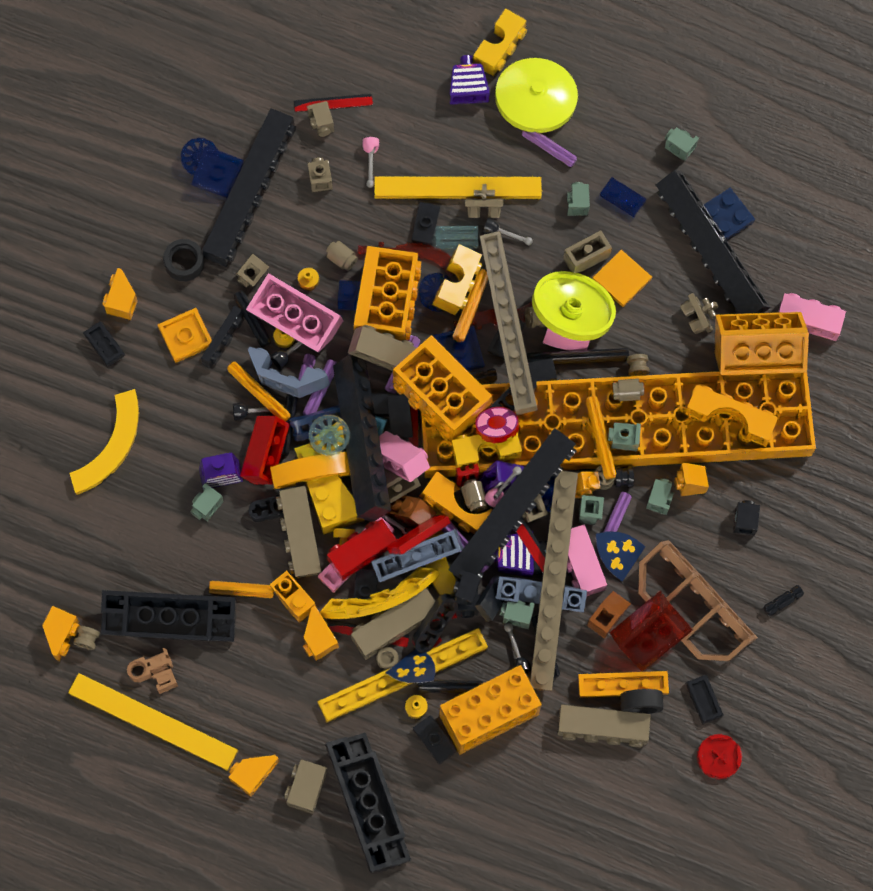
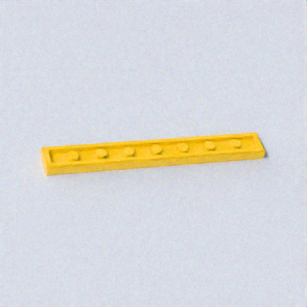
(456, 187)
(383, 684)
(153, 722)

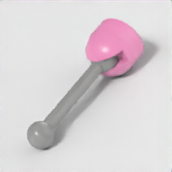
(370, 146)
(498, 493)

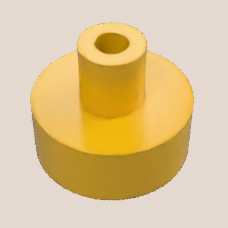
(308, 279)
(282, 339)
(343, 534)
(412, 710)

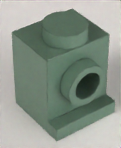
(680, 143)
(578, 199)
(629, 442)
(660, 496)
(206, 503)
(590, 509)
(517, 613)

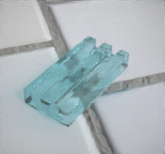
(456, 229)

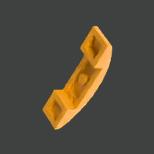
(309, 468)

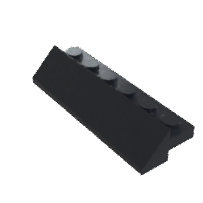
(168, 616)
(369, 802)

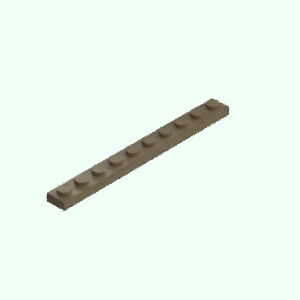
(508, 323)
(553, 581)

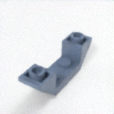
(311, 381)
(530, 591)

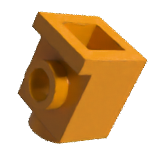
(586, 484)

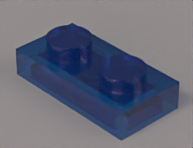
(623, 197)

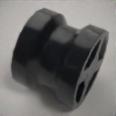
(624, 476)

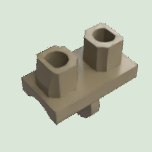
(494, 205)
(702, 322)

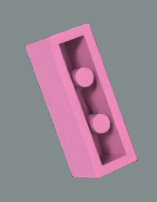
(819, 318)
(402, 457)
(584, 563)

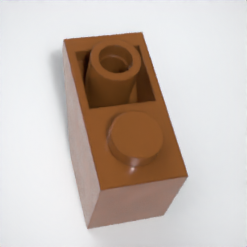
(411, 511)
(608, 614)

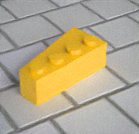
(329, 498)

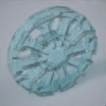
(329, 435)

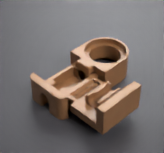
(159, 667)

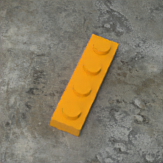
(616, 683)

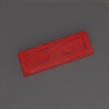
(418, 534)

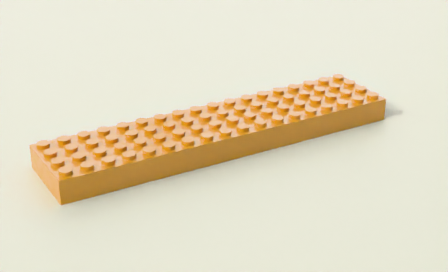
(665, 430)

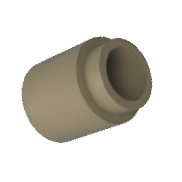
(341, 255)
(628, 390)
(474, 495)

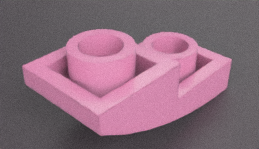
(564, 343)

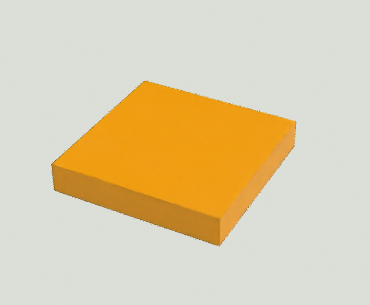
(622, 278)
(185, 335)

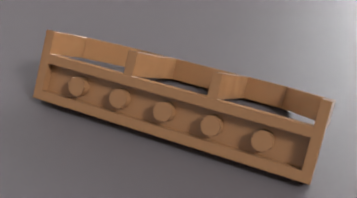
(699, 586)

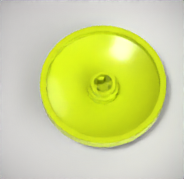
(536, 95)
(573, 306)

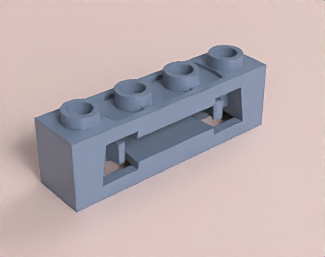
(420, 555)

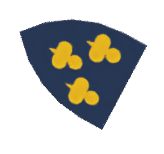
(618, 552)
(414, 668)

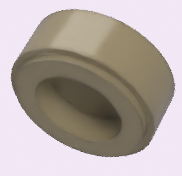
(387, 658)

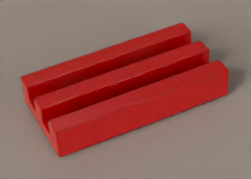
(467, 471)

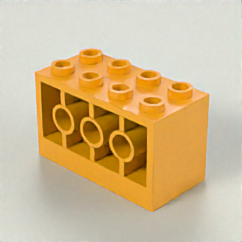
(388, 291)
(761, 343)
(441, 389)
(490, 709)

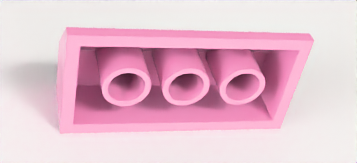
(295, 313)

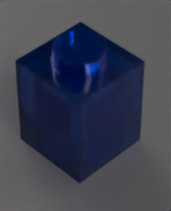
(348, 294)

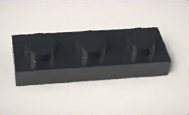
(223, 337)

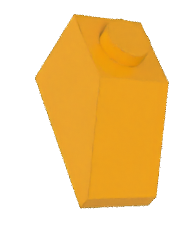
(318, 636)
(252, 772)

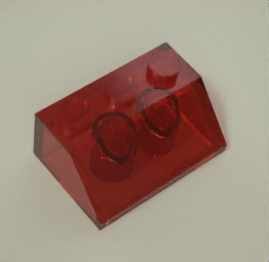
(650, 631)

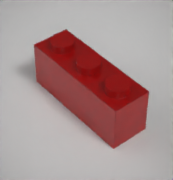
(264, 449)
(360, 549)

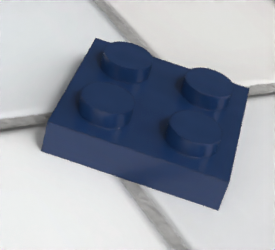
(729, 213)

